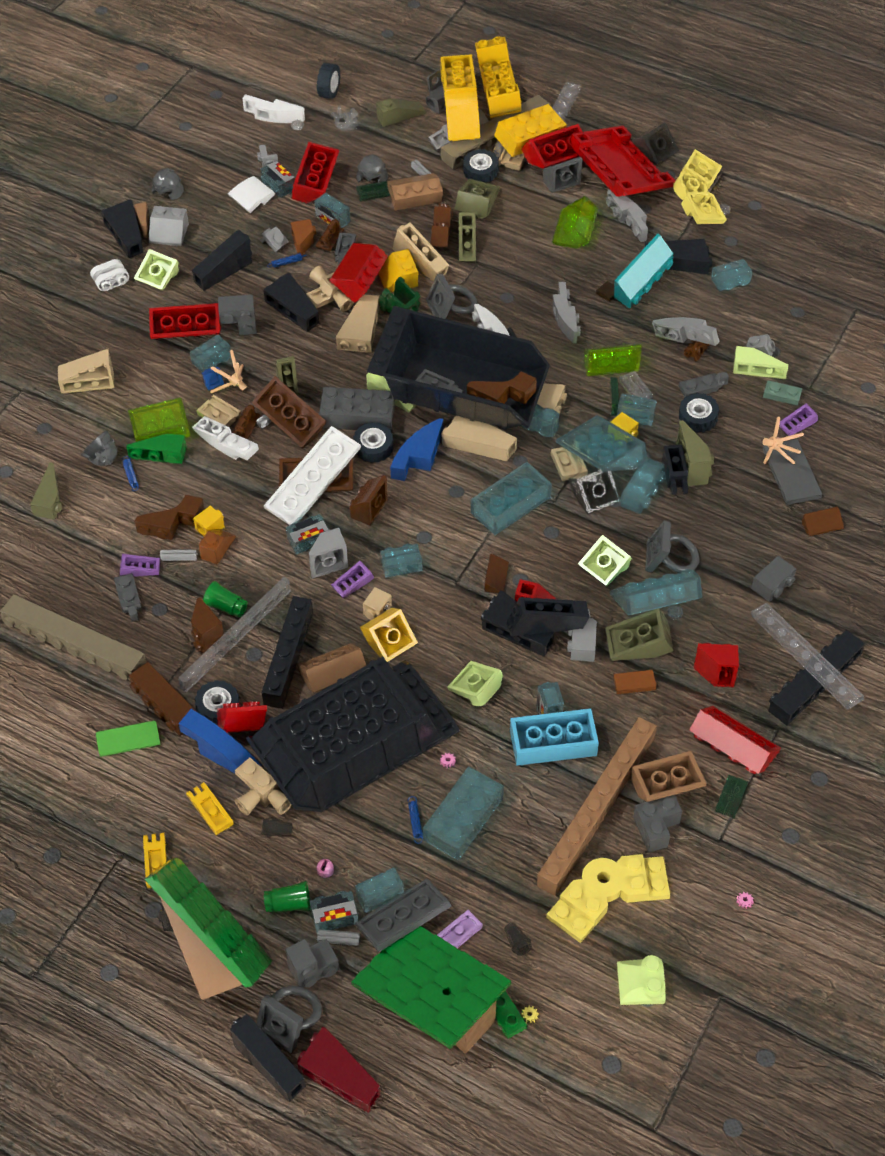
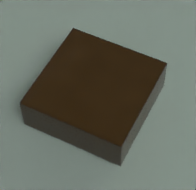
(606, 291)

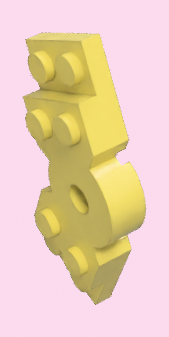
(693, 187)
(587, 899)

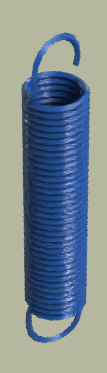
(287, 260)
(130, 473)
(415, 819)

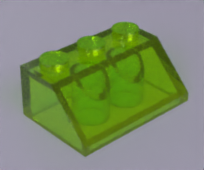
(575, 224)
(612, 359)
(159, 419)

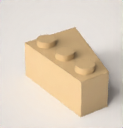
(87, 373)

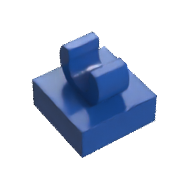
(212, 379)

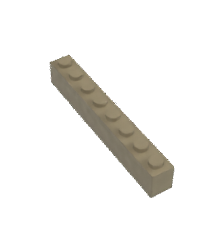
(455, 151)
(72, 637)

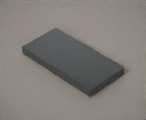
(794, 480)
(402, 915)

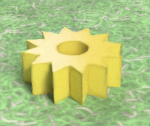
(533, 1017)

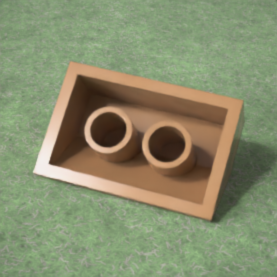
(415, 191)
(331, 666)
(667, 777)

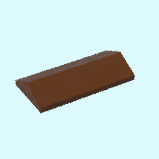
(289, 412)
(342, 482)

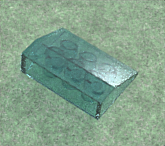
(605, 445)
(658, 592)

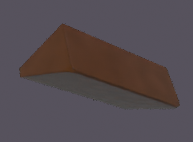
(822, 521)
(496, 574)

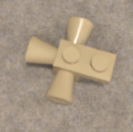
(327, 291)
(262, 789)

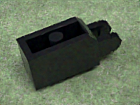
(675, 468)

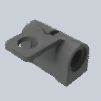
(435, 100)

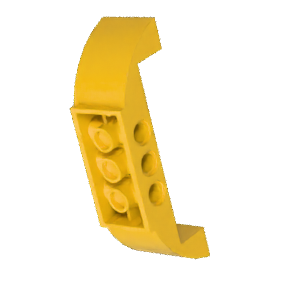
(497, 77)
(460, 97)

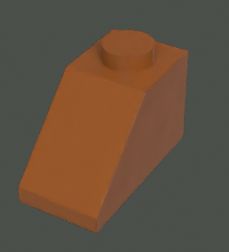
(303, 235)
(215, 545)

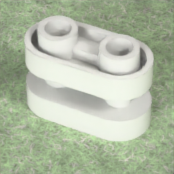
(109, 275)

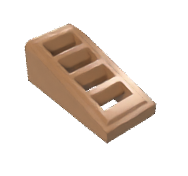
(142, 217)

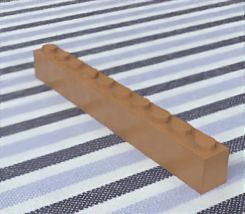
(596, 807)

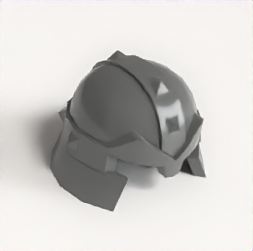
(371, 168)
(167, 180)
(101, 450)

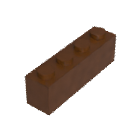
(160, 696)

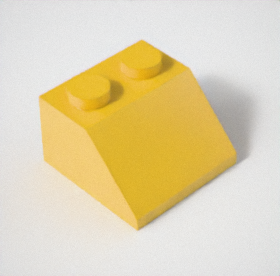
(397, 265)
(389, 634)

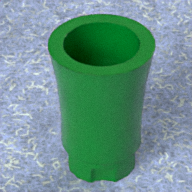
(224, 600)
(288, 898)

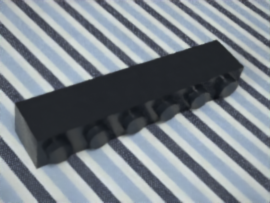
(287, 652)
(805, 688)

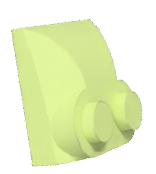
(157, 270)
(605, 561)
(477, 683)
(641, 981)

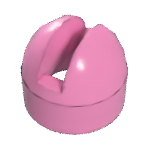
(329, 869)

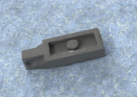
(344, 242)
(434, 379)
(704, 384)
(128, 595)

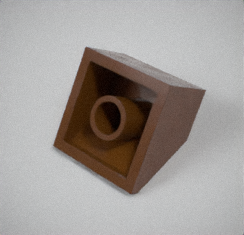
(369, 500)
(205, 626)

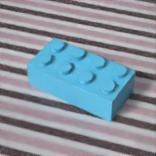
(553, 737)

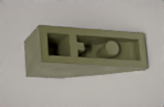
(397, 110)
(467, 237)
(287, 372)
(47, 499)

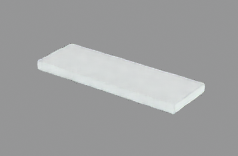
(312, 476)

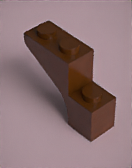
(441, 225)
(518, 388)
(165, 523)

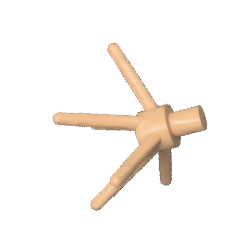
(235, 379)
(776, 443)

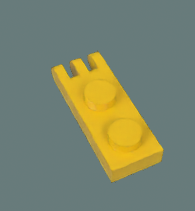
(210, 809)
(154, 854)

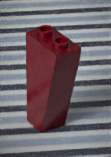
(338, 1070)

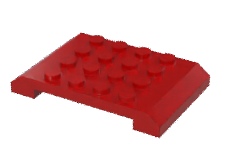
(619, 161)

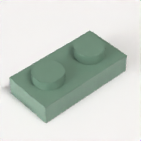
(782, 392)

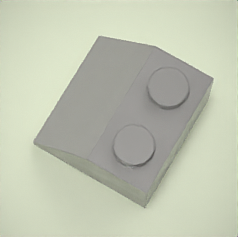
(168, 225)
(328, 553)

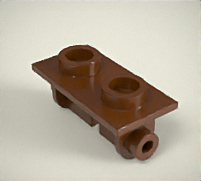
(330, 236)
(695, 349)
(246, 422)

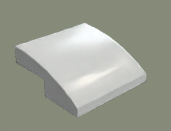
(251, 193)

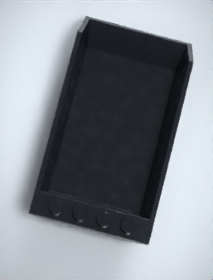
(461, 354)
(351, 734)

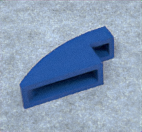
(418, 450)
(214, 741)

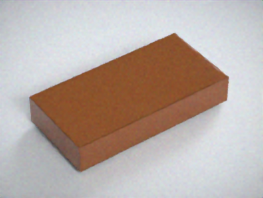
(634, 682)

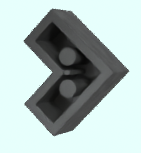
(238, 310)
(654, 818)
(312, 962)

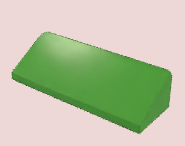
(127, 738)

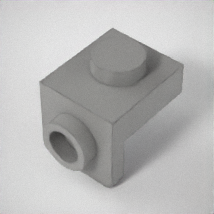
(264, 158)
(274, 238)
(762, 343)

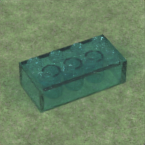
(511, 498)
(463, 813)

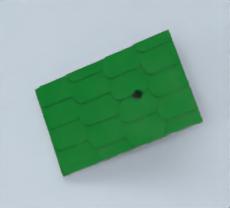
(209, 936)
(435, 988)

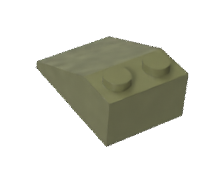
(476, 197)
(696, 455)
(640, 637)

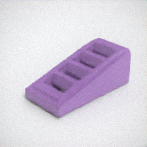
(806, 422)
(132, 560)
(354, 571)

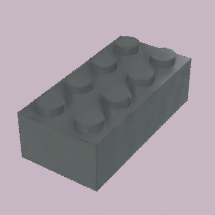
(354, 407)

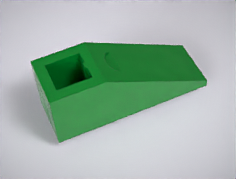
(161, 448)

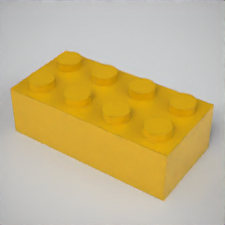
(517, 130)

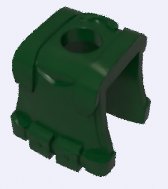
(402, 294)

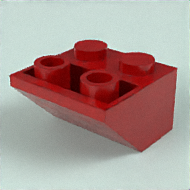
(717, 663)
(241, 718)

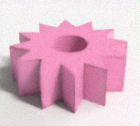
(447, 763)
(748, 903)

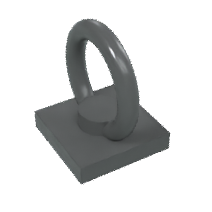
(441, 298)
(659, 547)
(283, 1024)

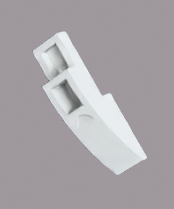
(273, 112)
(487, 320)
(224, 440)

